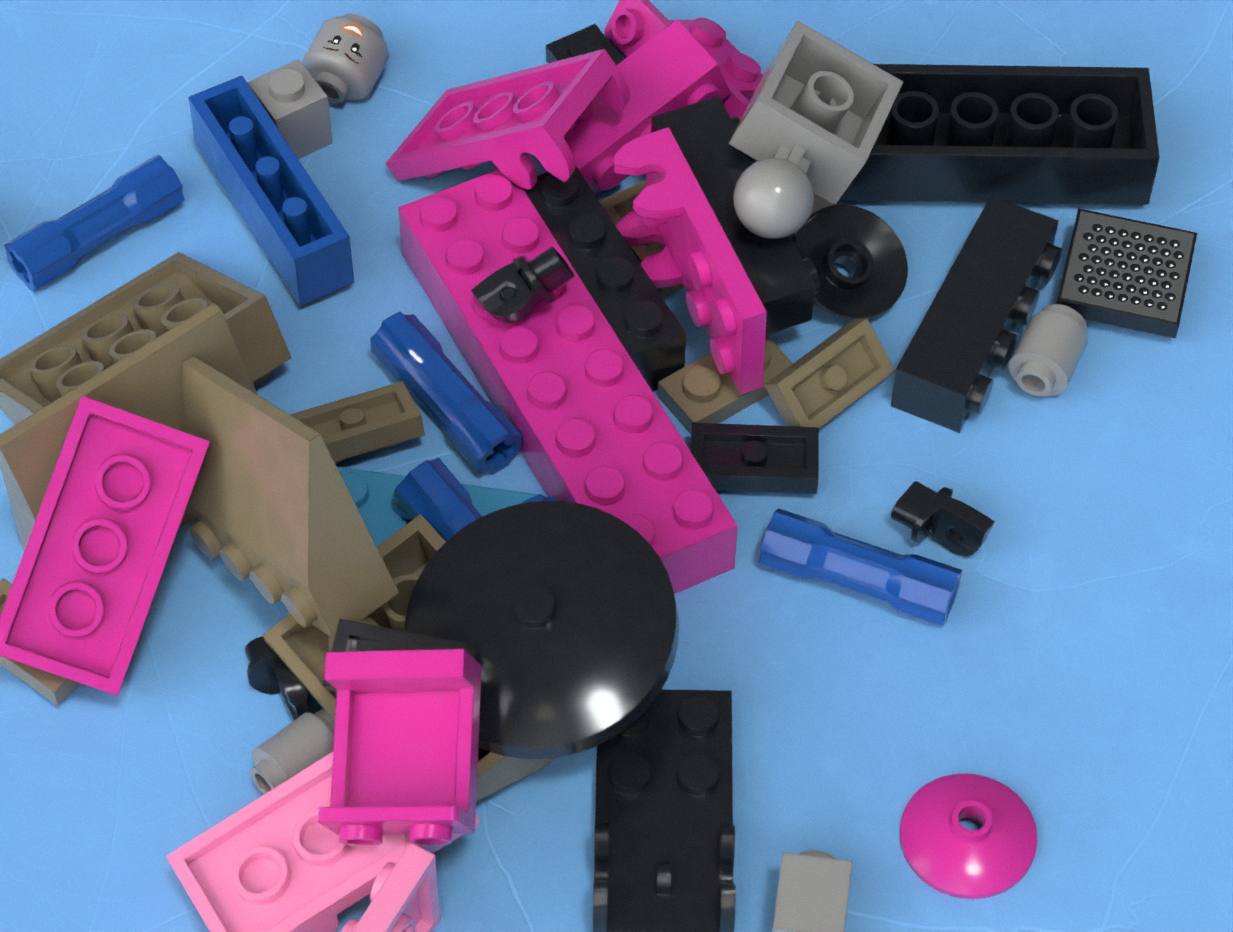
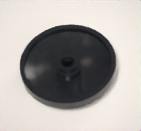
(563, 619)

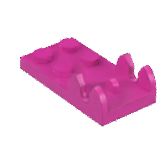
(512, 117)
(694, 254)
(99, 545)

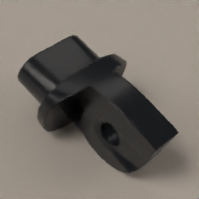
(521, 285)
(943, 518)
(271, 676)

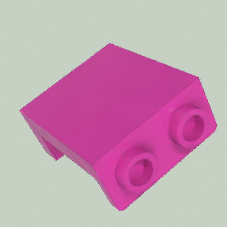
(403, 745)

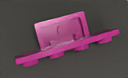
(639, 21)

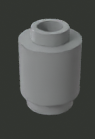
(1049, 350)
(292, 750)

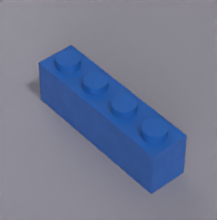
(271, 190)

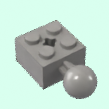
(807, 130)

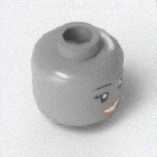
(347, 57)

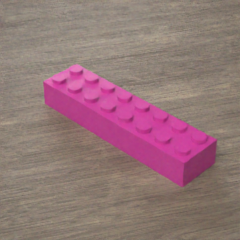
(565, 379)

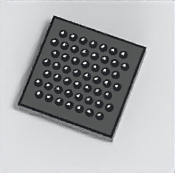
(1127, 272)

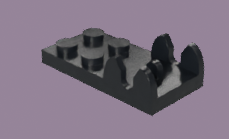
(667, 819)

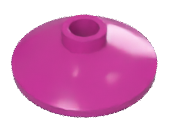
(965, 860)

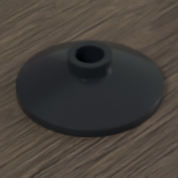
(868, 252)

